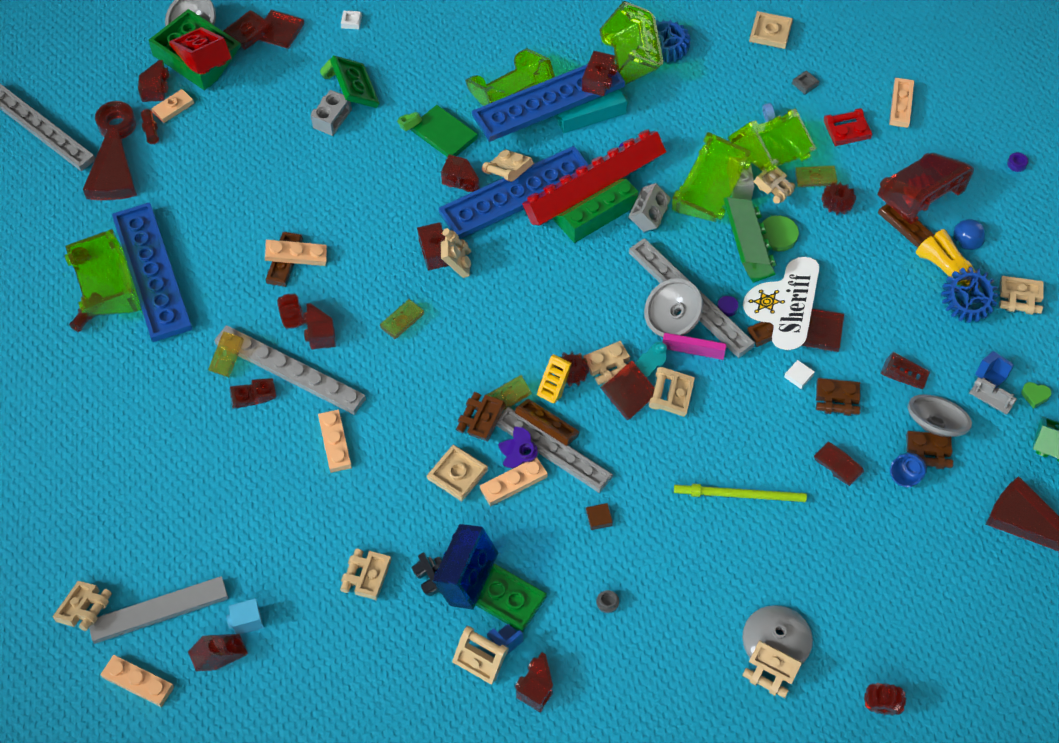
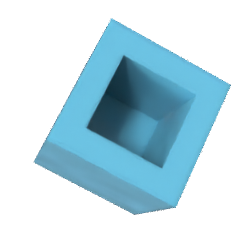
(245, 617)

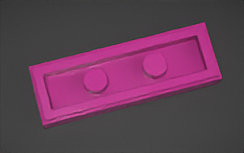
(694, 346)

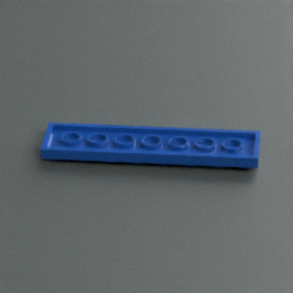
(537, 103)
(506, 197)
(151, 272)

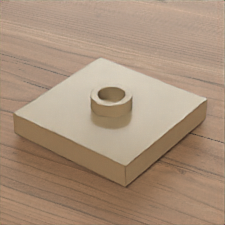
(771, 30)
(457, 472)

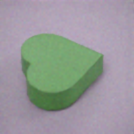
(327, 70)
(409, 121)
(1035, 394)

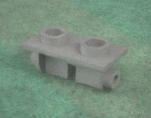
(993, 396)

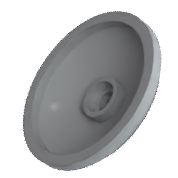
(203, 8)
(665, 303)
(939, 416)
(763, 625)

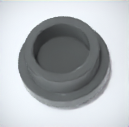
(607, 601)

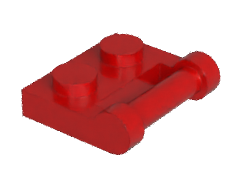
(848, 132)

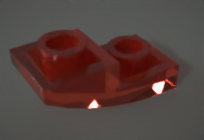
(256, 393)
(839, 463)

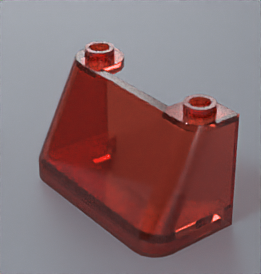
(923, 183)

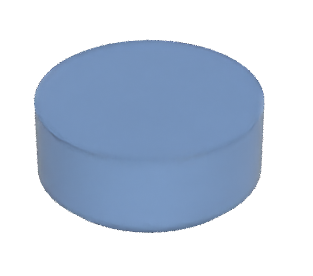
(768, 112)

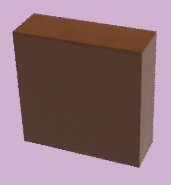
(599, 516)

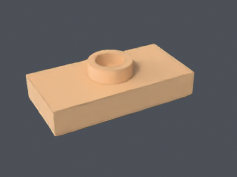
(172, 106)

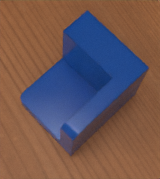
(994, 369)
(506, 636)

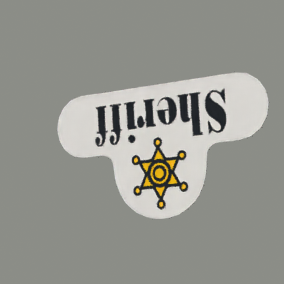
(786, 303)

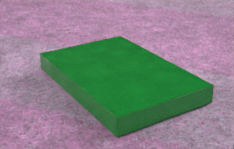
(354, 81)
(444, 132)
(510, 598)

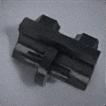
(427, 567)

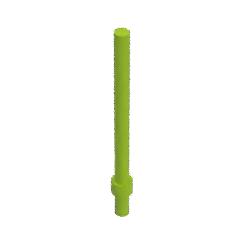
(697, 490)

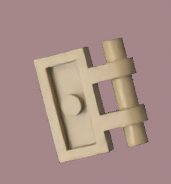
(775, 183)
(454, 251)
(1021, 289)
(605, 359)
(372, 574)
(78, 601)
(774, 662)

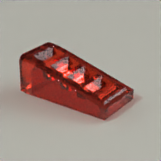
(902, 376)

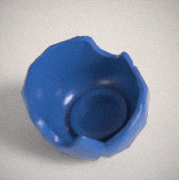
(969, 234)
(908, 469)

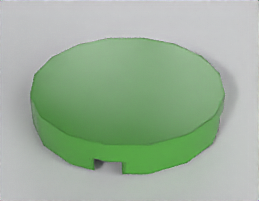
(781, 232)

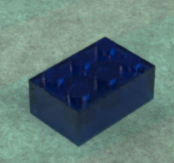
(465, 566)

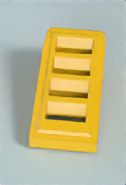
(548, 390)

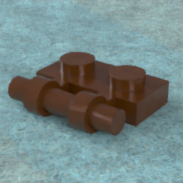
(837, 391)
(485, 418)
(932, 445)

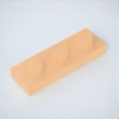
(901, 102)
(295, 252)
(334, 441)
(513, 481)
(137, 680)

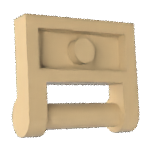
(508, 165)
(678, 394)
(476, 660)

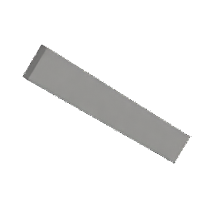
(558, 453)
(158, 609)

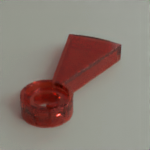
(110, 173)
(1025, 515)

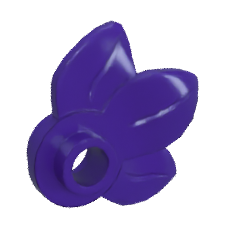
(516, 448)

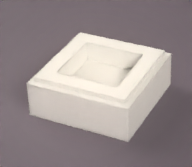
(351, 20)
(799, 374)

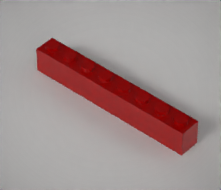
(594, 177)

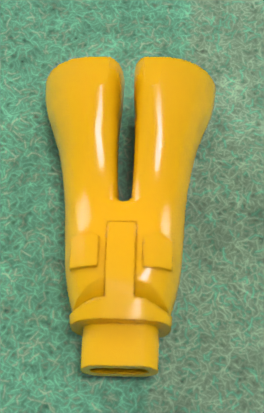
(944, 254)

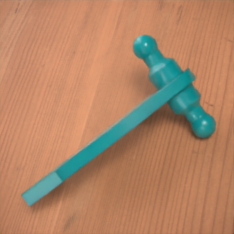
(652, 358)

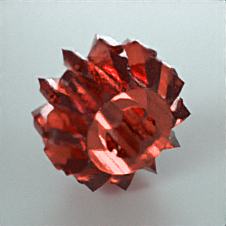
(838, 198)
(290, 311)
(578, 369)
(885, 699)

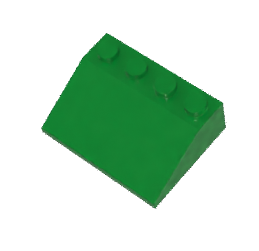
(180, 26)

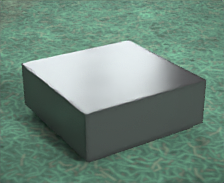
(805, 82)

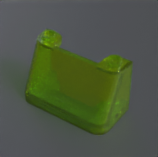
(634, 40)
(530, 70)
(775, 141)
(711, 179)
(103, 275)

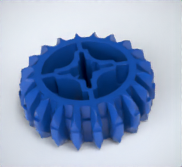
(673, 40)
(976, 279)

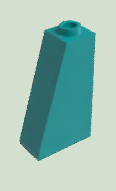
(594, 111)

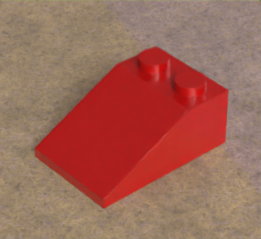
(201, 50)

